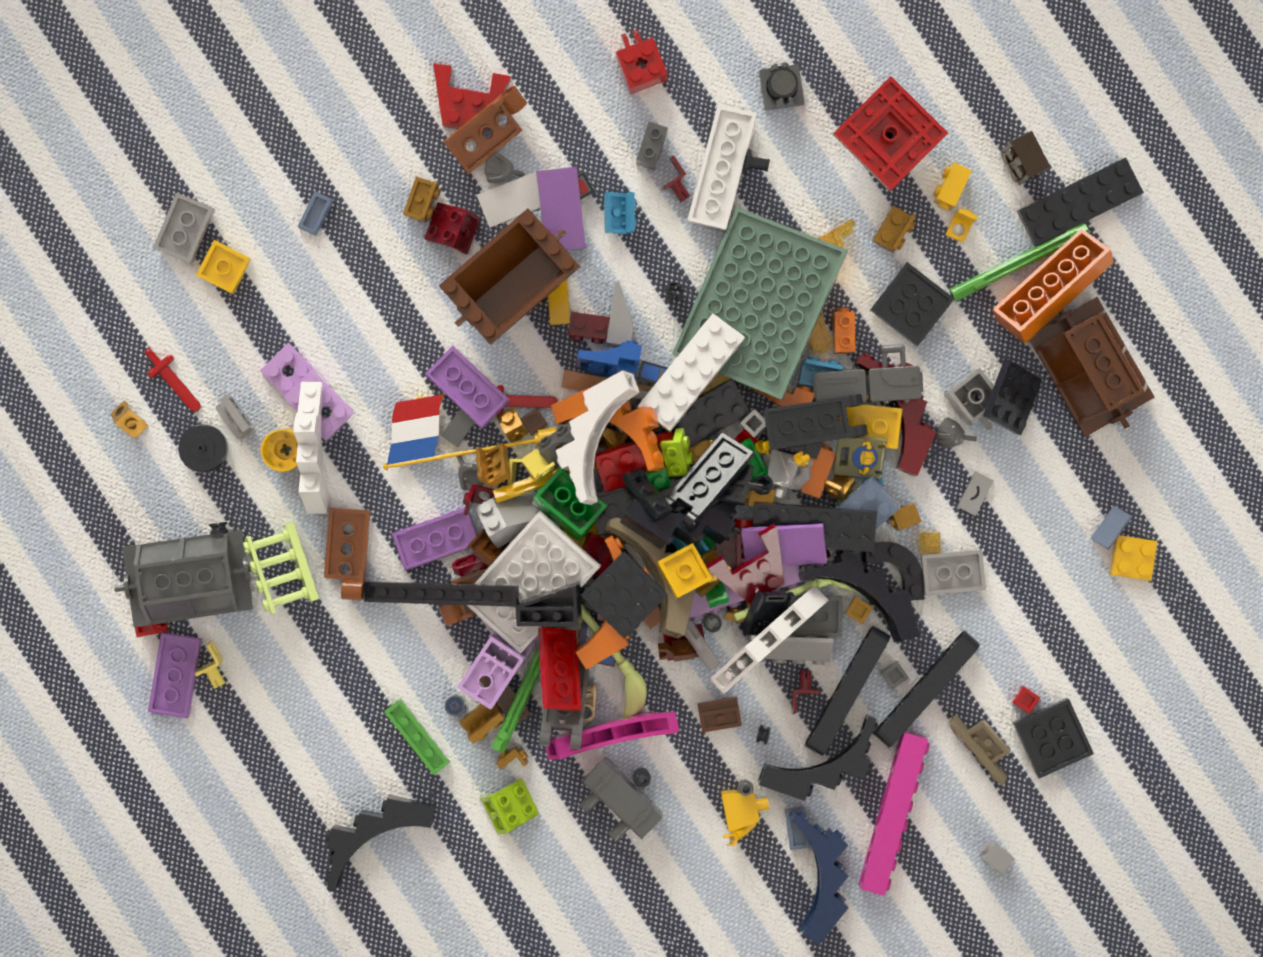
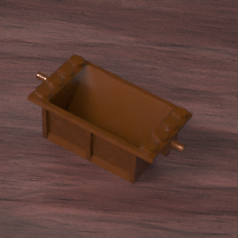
(509, 276)
(1091, 367)

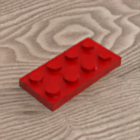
(623, 459)
(559, 669)

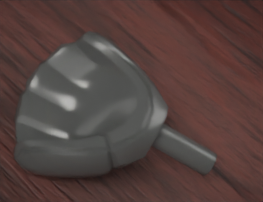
(500, 169)
(951, 434)
(468, 474)

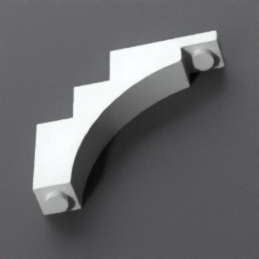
(769, 639)

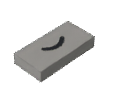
(975, 493)

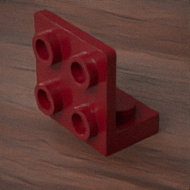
(452, 227)

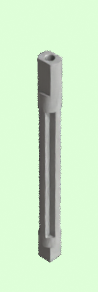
(691, 633)

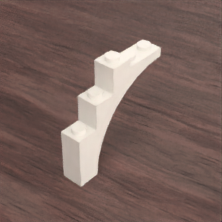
(587, 430)
(309, 452)

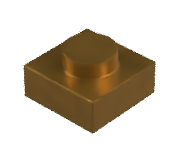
(858, 610)

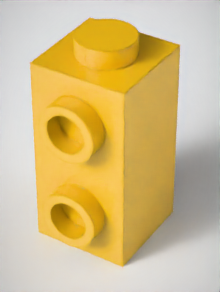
(952, 186)

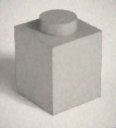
(754, 424)
(996, 856)

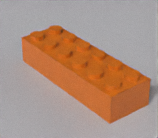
(1053, 285)

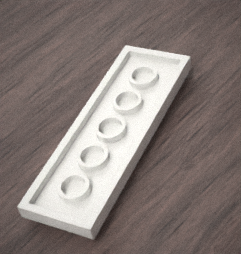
(722, 167)
(692, 371)

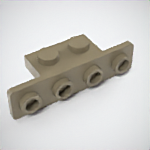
(984, 744)

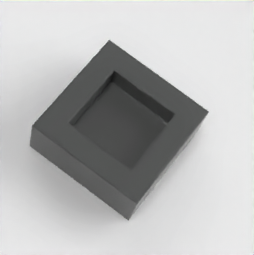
(894, 675)

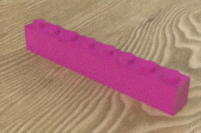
(893, 812)

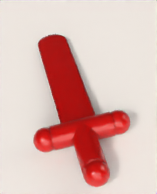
(161, 367)
(528, 401)

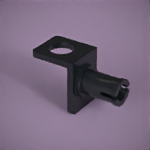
(755, 163)

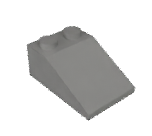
(620, 322)
(507, 518)

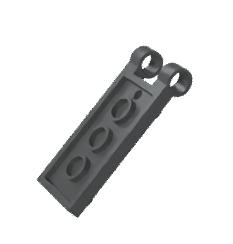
(573, 719)

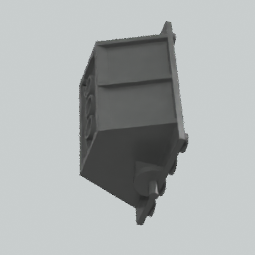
(186, 578)

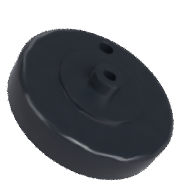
(203, 448)

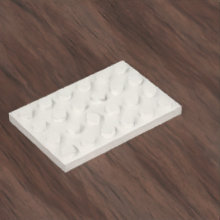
(537, 562)

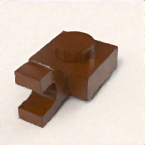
(680, 650)

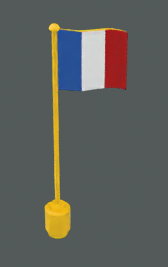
(417, 433)

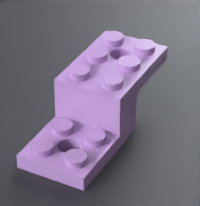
(291, 387)
(499, 663)

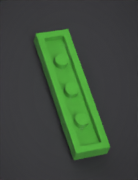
(417, 736)

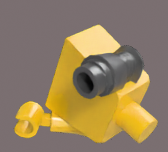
(741, 810)

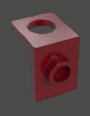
(473, 496)

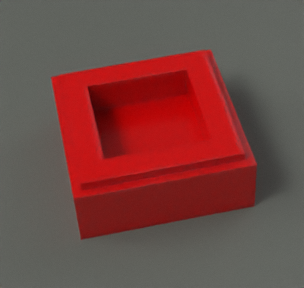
(1026, 699)

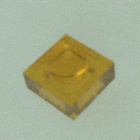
(929, 542)

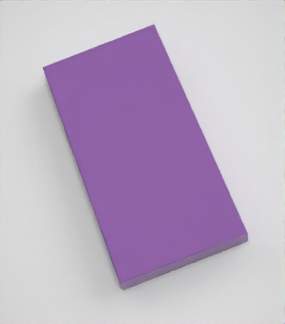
(561, 205)
(467, 387)
(434, 538)
(797, 544)
(175, 675)

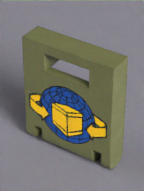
(864, 456)

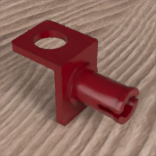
(676, 184)
(805, 689)

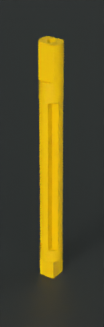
(523, 486)

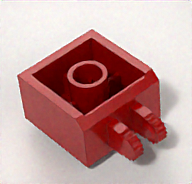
(640, 53)

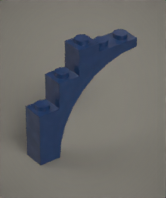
(827, 903)

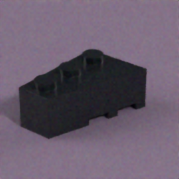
(552, 608)

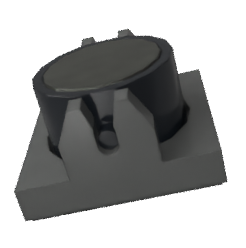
(780, 84)

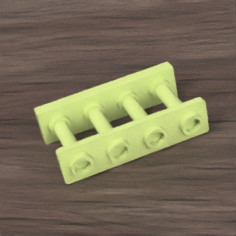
(301, 573)

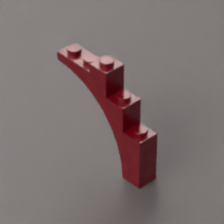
(915, 437)

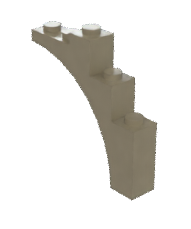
(673, 611)

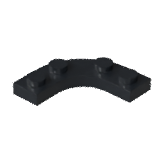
(904, 561)

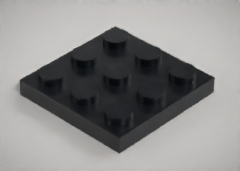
(912, 304)
(1012, 397)
(624, 594)
(1053, 738)

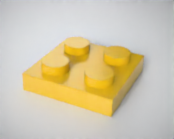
(223, 267)
(1133, 558)
(684, 571)

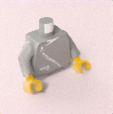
(785, 469)

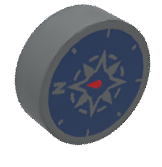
(454, 705)

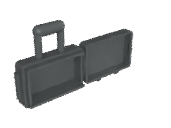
(882, 384)

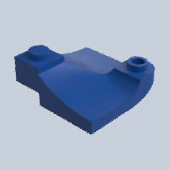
(611, 361)

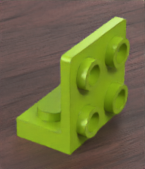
(510, 807)

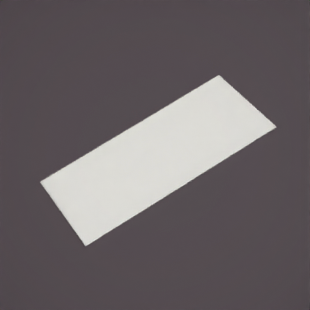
(510, 199)

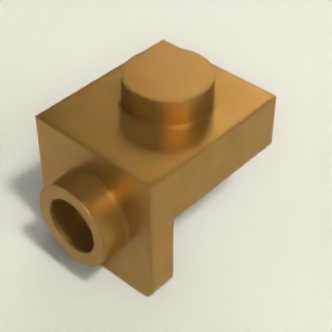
(512, 425)
(839, 486)
(508, 756)

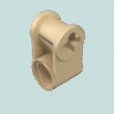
(591, 701)

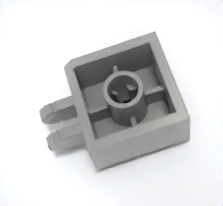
(961, 400)

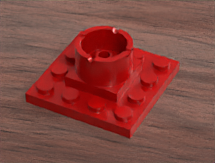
(892, 114)

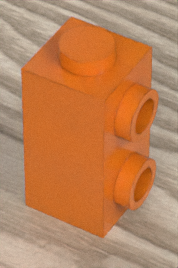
(843, 331)

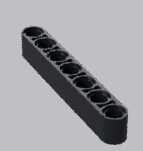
(926, 688)
(847, 690)

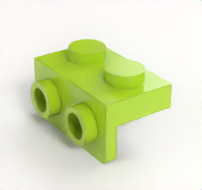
(677, 454)

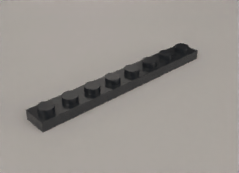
(441, 593)

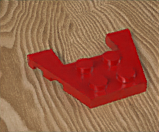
(459, 104)

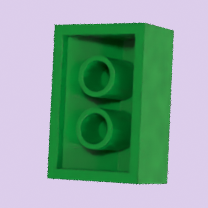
(560, 504)

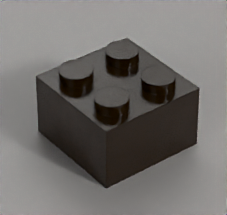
(1025, 158)

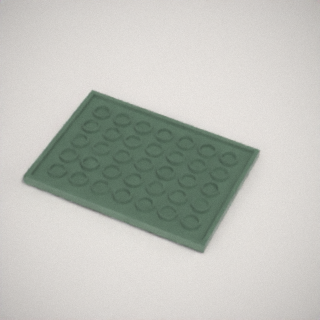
(771, 291)

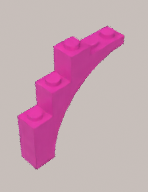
(614, 731)

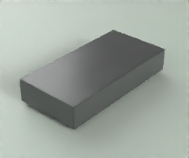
(458, 428)

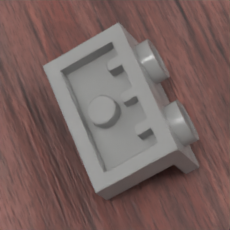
(234, 417)

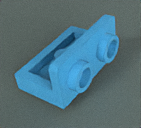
(619, 213)
(812, 366)

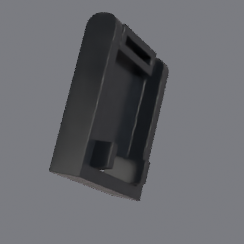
(766, 607)

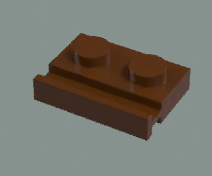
(485, 548)
(719, 714)

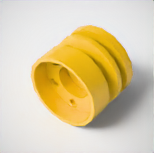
(274, 452)

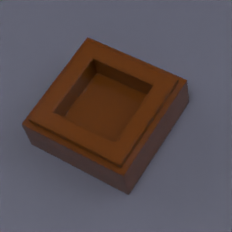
(534, 421)

